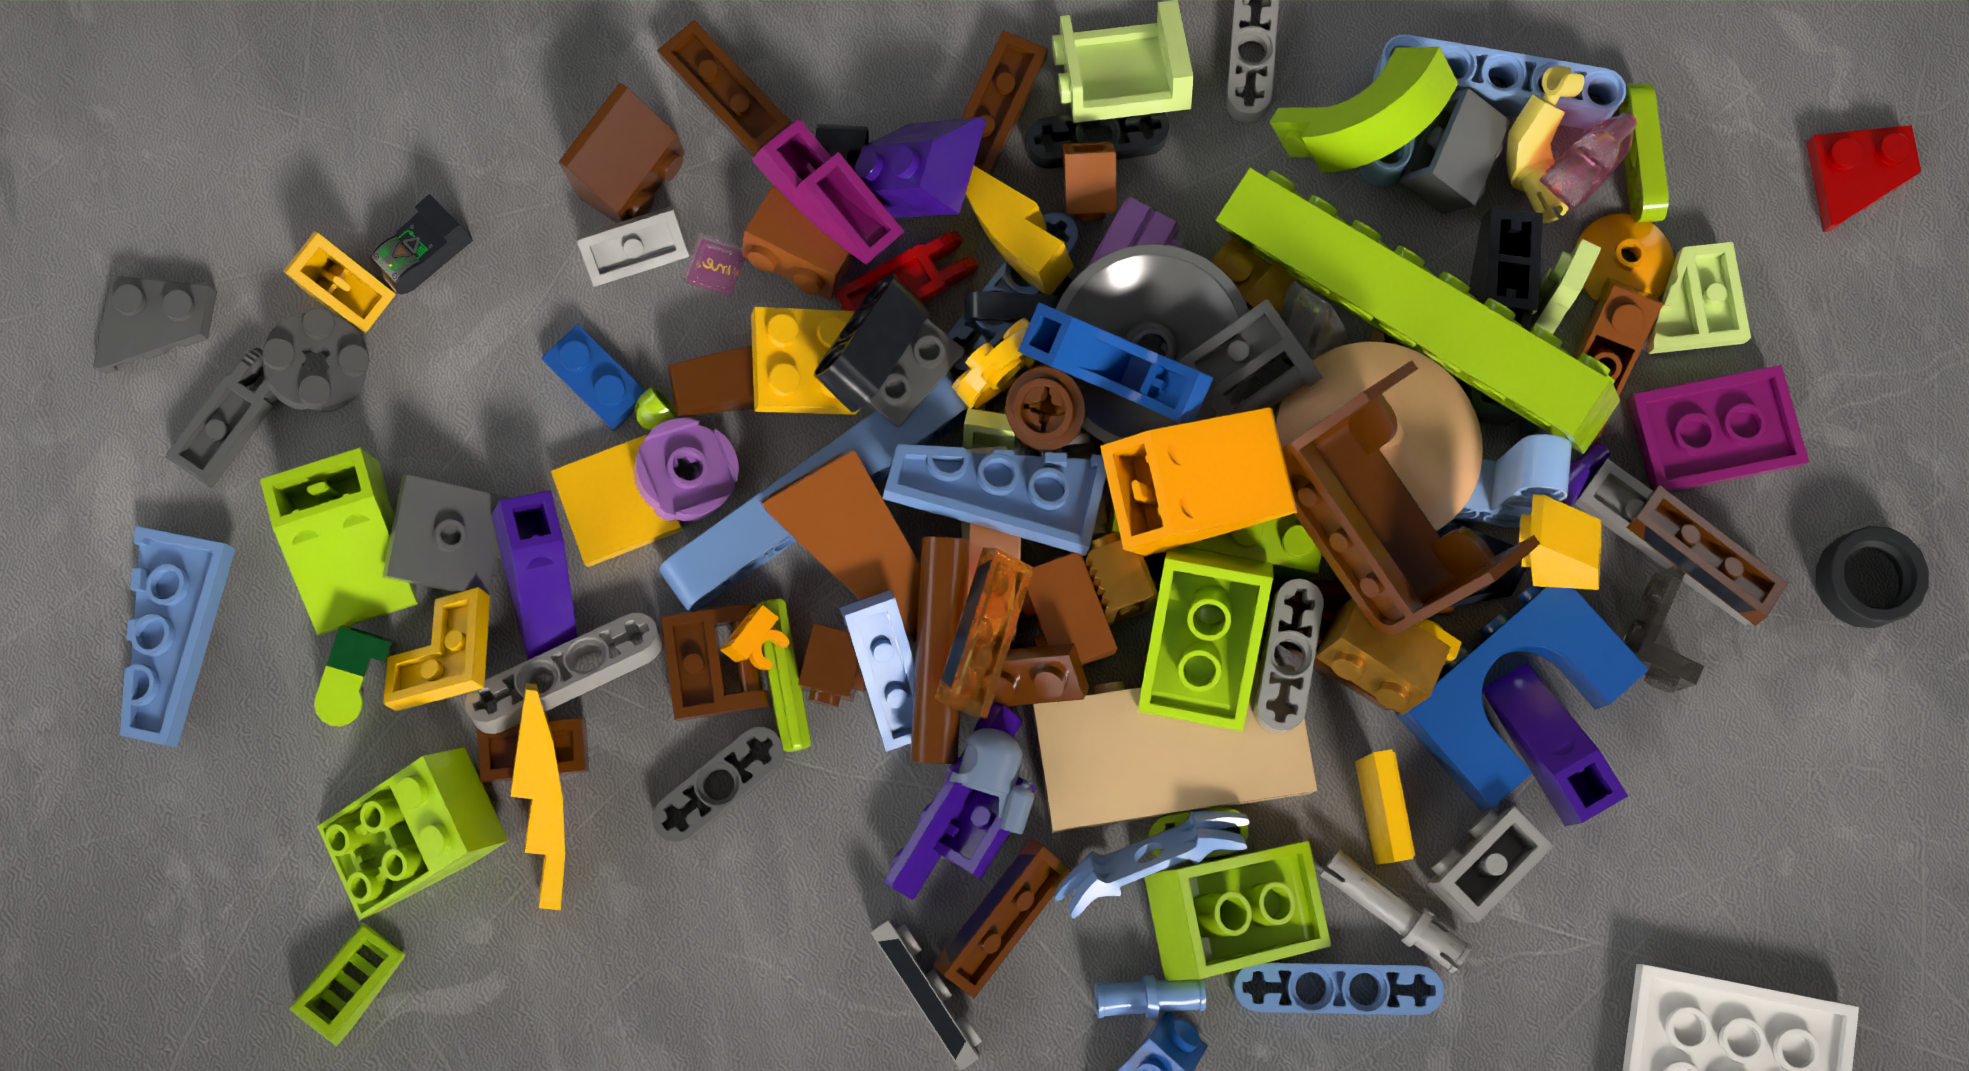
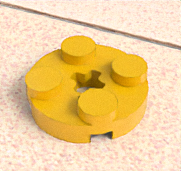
(993, 368)

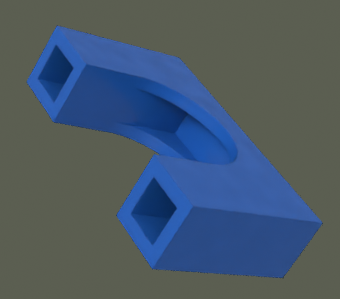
(1548, 624)

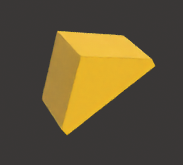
(338, 282)

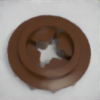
(1030, 423)

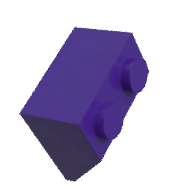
(922, 166)

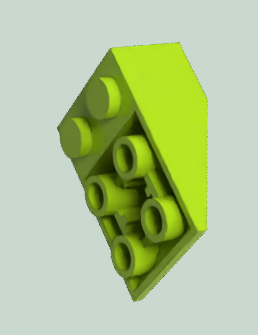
(336, 537)
(412, 831)

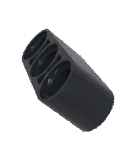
(871, 342)

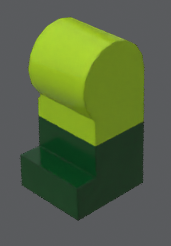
(340, 688)

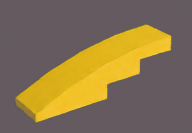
(538, 779)

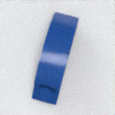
(1115, 364)

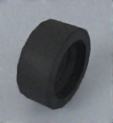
(1899, 549)

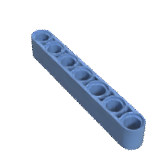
(753, 537)

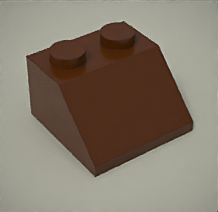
(622, 157)

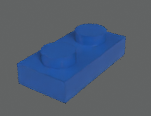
(594, 376)

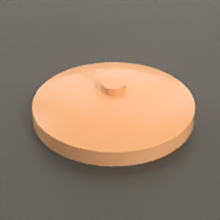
(1437, 428)

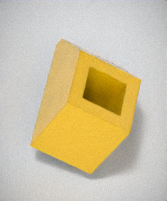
(1568, 545)

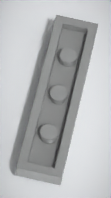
(1615, 500)

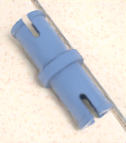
(1149, 997)

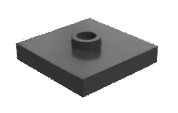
(442, 536)

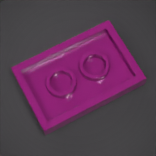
(1718, 430)

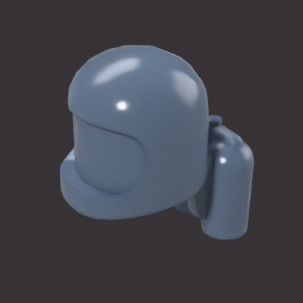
(993, 766)

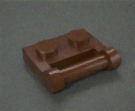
(697, 667)

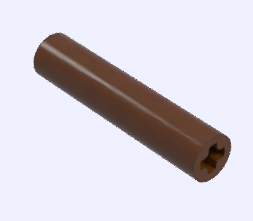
(939, 611)

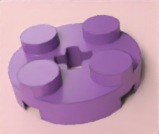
(673, 495)

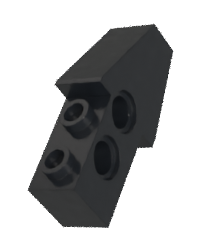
(1508, 272)

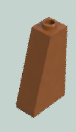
(850, 532)

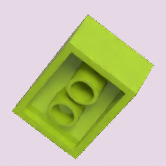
(1206, 637)
(1237, 911)

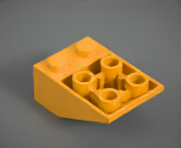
(1197, 480)

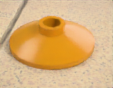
(1643, 239)

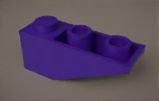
(536, 570)
(1554, 747)

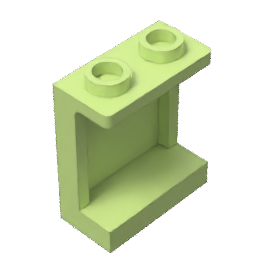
(1125, 68)

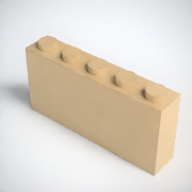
(1127, 765)

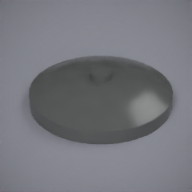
(1157, 301)

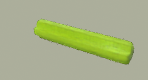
(783, 682)

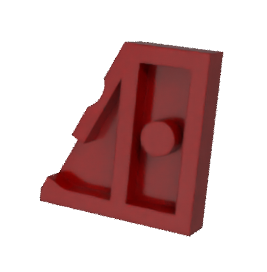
(1859, 169)

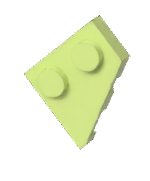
(1563, 284)
(1701, 302)

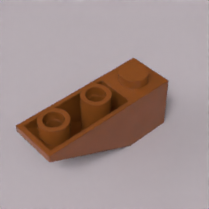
(1618, 329)

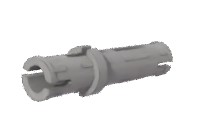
(1404, 917)

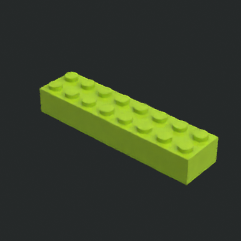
(1422, 311)

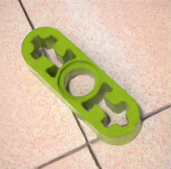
(1645, 161)

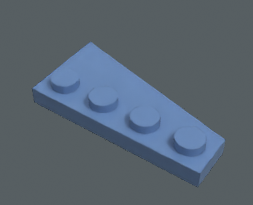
(1020, 495)
(175, 611)

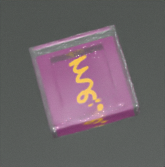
(714, 265)

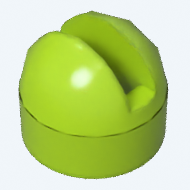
(654, 408)

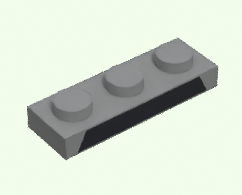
(928, 992)

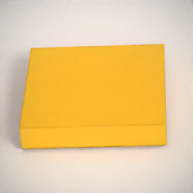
(606, 505)
(1385, 807)

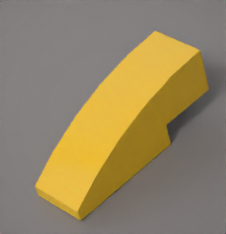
(1018, 232)

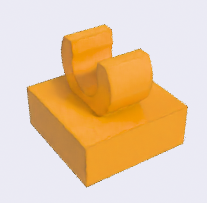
(751, 634)

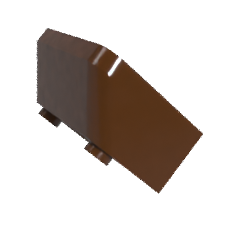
(1372, 524)

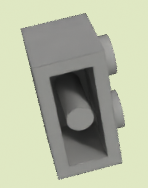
(1489, 864)

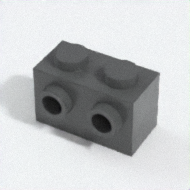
(1456, 153)

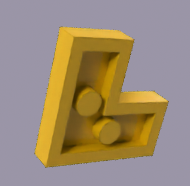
(453, 660)

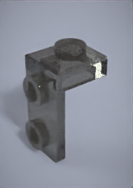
(1667, 669)

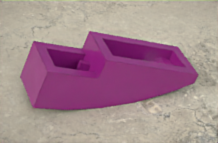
(827, 192)

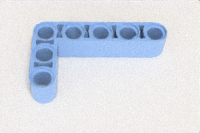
(1522, 76)
(1507, 486)

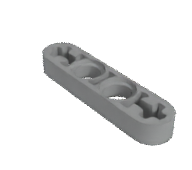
(561, 664)

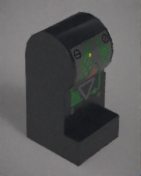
(419, 247)

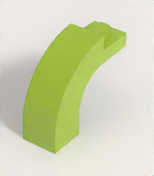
(1377, 120)

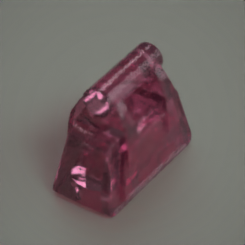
(1590, 160)

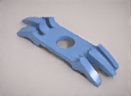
(1192, 840)

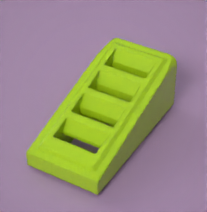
(333, 972)

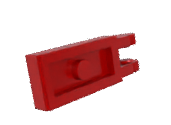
(915, 270)

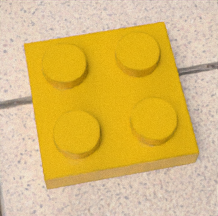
(785, 355)

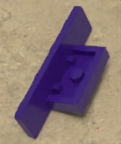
(956, 825)

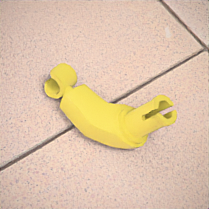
(1531, 138)

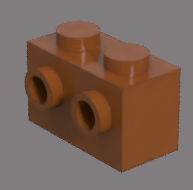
(792, 246)
(1068, 609)

